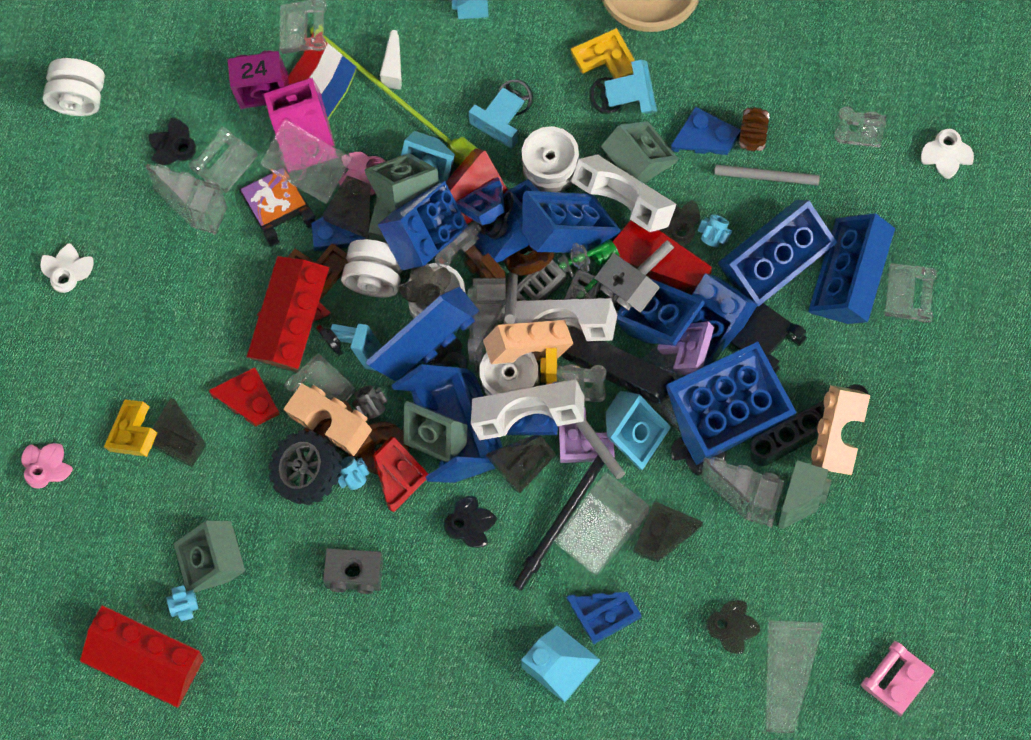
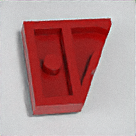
(247, 397)
(398, 473)

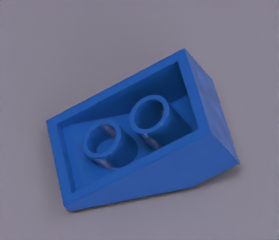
(663, 318)

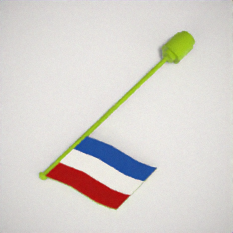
(333, 74)

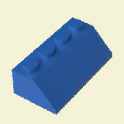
(560, 219)
(778, 252)
(852, 269)
(425, 334)

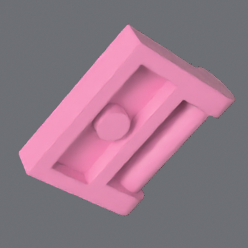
(904, 685)

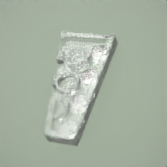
(789, 664)

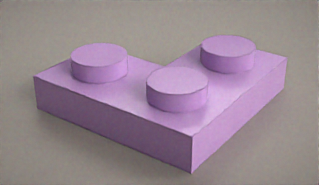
(690, 348)
(575, 446)

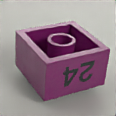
(256, 75)

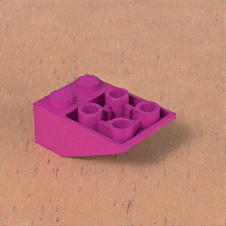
(301, 105)

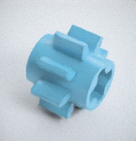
(714, 230)
(352, 473)
(182, 603)

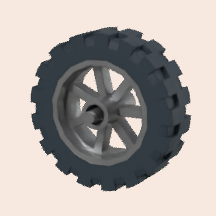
(322, 477)

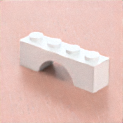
(603, 178)
(592, 316)
(498, 412)

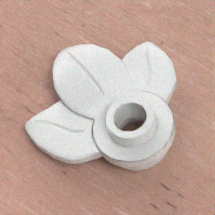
(947, 156)
(66, 265)

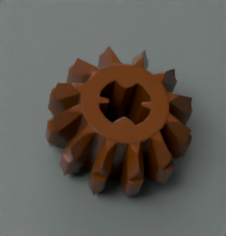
(754, 129)

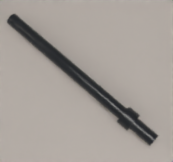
(532, 564)

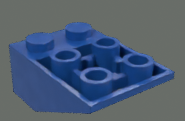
(423, 227)
(513, 239)
(724, 309)

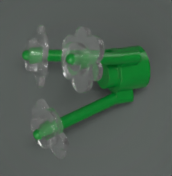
(581, 260)

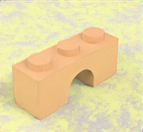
(511, 341)
(310, 406)
(840, 408)

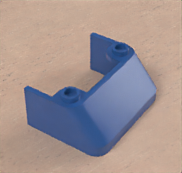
(451, 394)

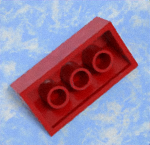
(288, 312)
(140, 656)

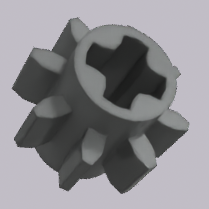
(370, 401)

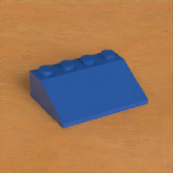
(728, 402)

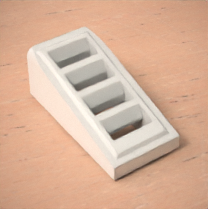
(391, 67)

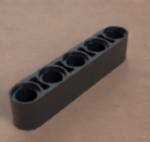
(620, 367)
(794, 428)

